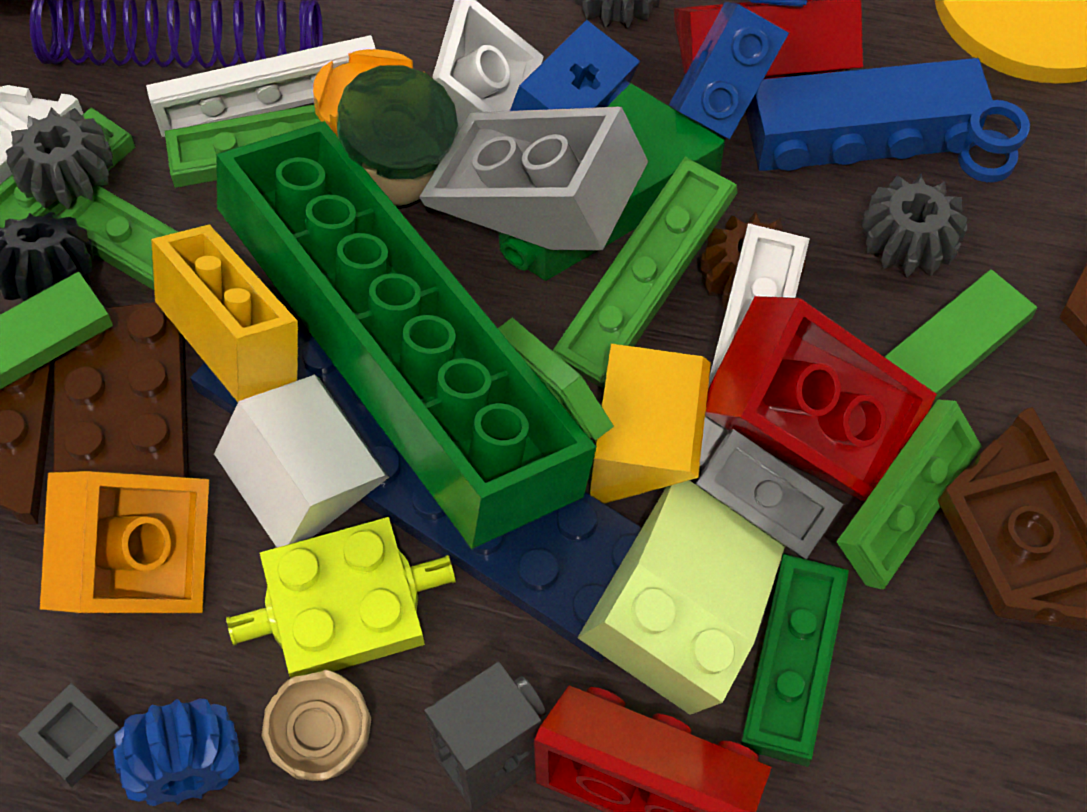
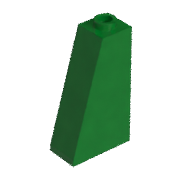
(665, 140)

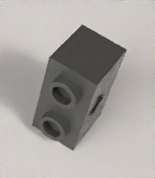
(486, 734)

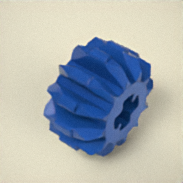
(176, 752)

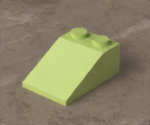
(687, 598)

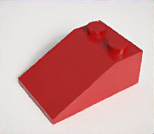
(816, 395)

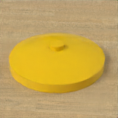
(1022, 37)

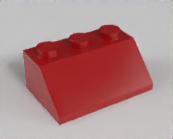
(820, 40)
(640, 763)

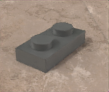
(768, 494)

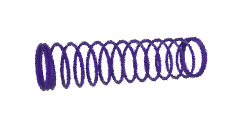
(309, 16)

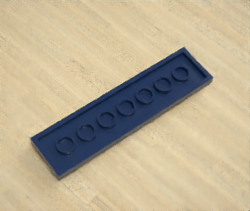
(546, 567)

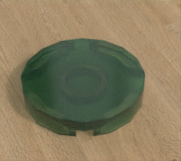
(396, 121)

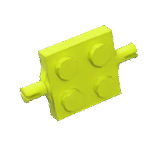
(341, 599)

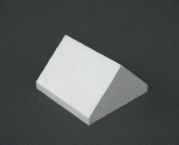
(482, 61)
(297, 459)

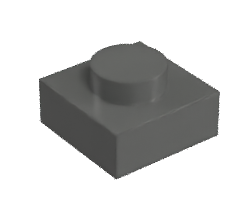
(70, 734)

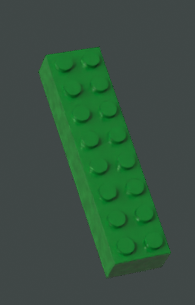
(404, 334)

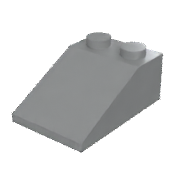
(541, 174)

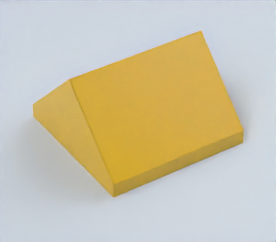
(657, 420)

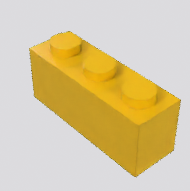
(225, 312)

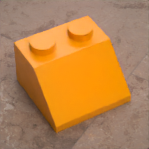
(124, 543)

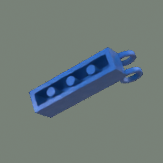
(882, 116)

